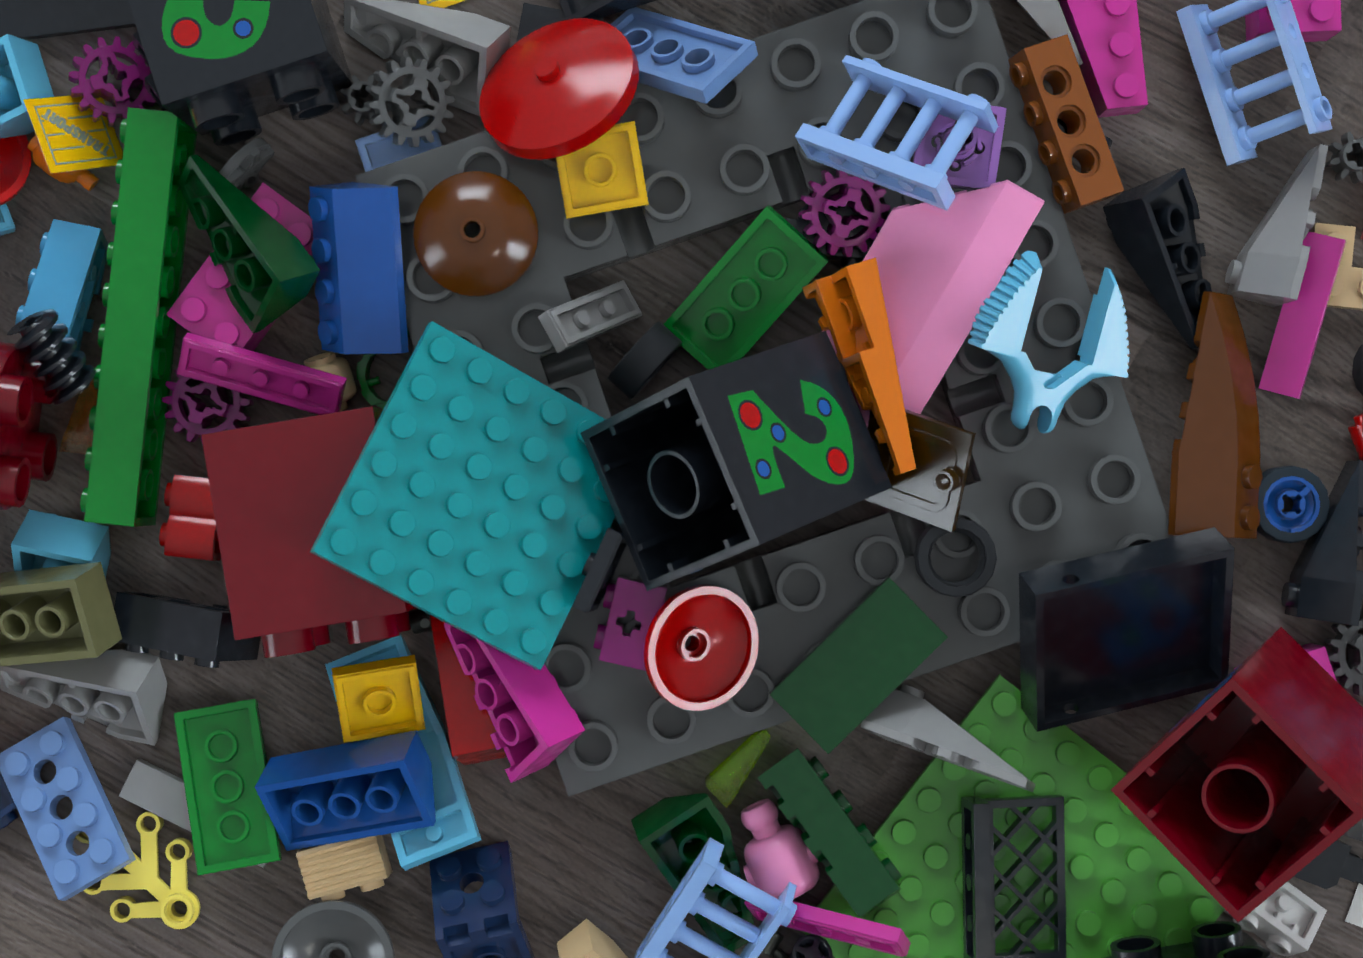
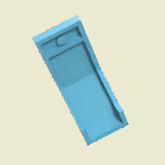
(455, 821)

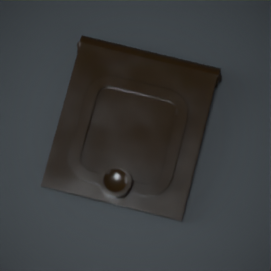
(930, 490)

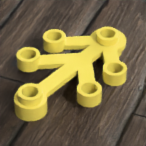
(145, 875)

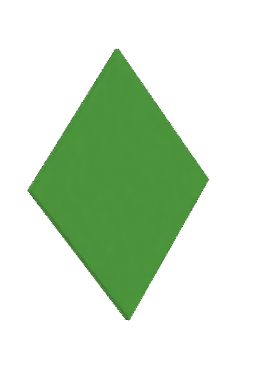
(1115, 868)

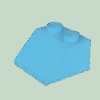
(20, 78)
(59, 541)

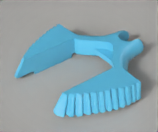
(1002, 330)

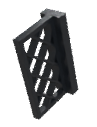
(979, 873)

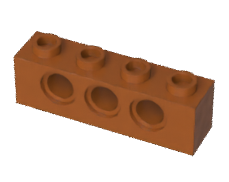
(1072, 104)

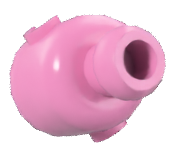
(776, 852)

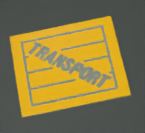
(70, 136)

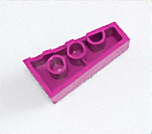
(1110, 53)
(523, 703)

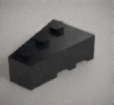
(180, 629)

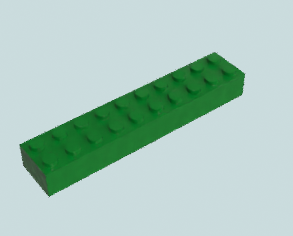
(137, 332)

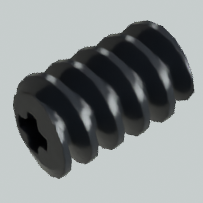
(54, 353)

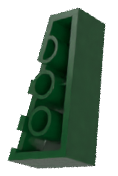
(831, 832)

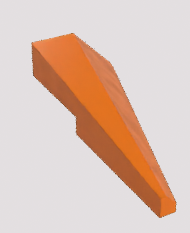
(861, 333)

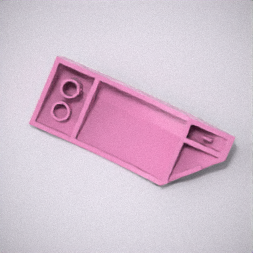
(939, 272)

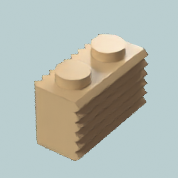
(344, 865)

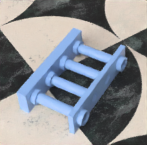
(1227, 101)
(895, 169)
(690, 899)

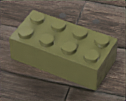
(56, 614)

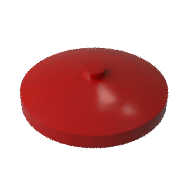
(559, 88)

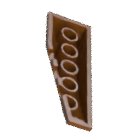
(1219, 453)

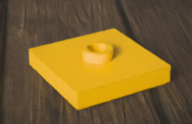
(604, 174)
(378, 698)

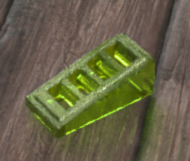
(733, 771)

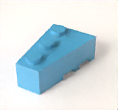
(67, 276)

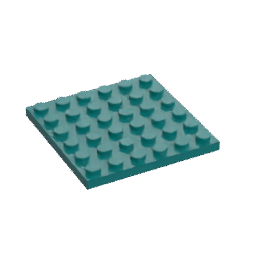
(474, 499)

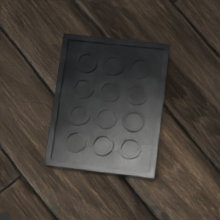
(1125, 628)

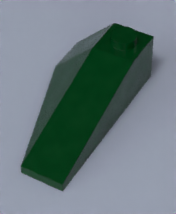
(260, 257)
(673, 838)

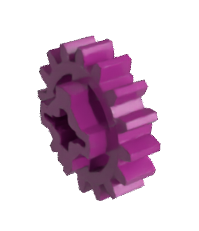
(97, 87)
(839, 226)
(200, 415)

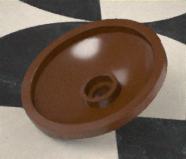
(493, 257)

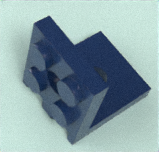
(482, 921)

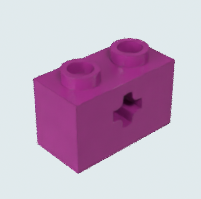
(620, 646)

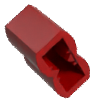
(191, 520)

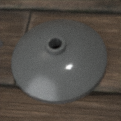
(331, 926)

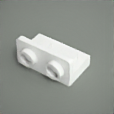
(1285, 921)

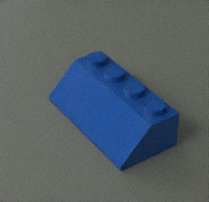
(359, 267)
(349, 791)

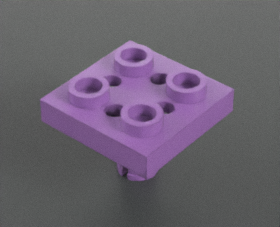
(975, 169)

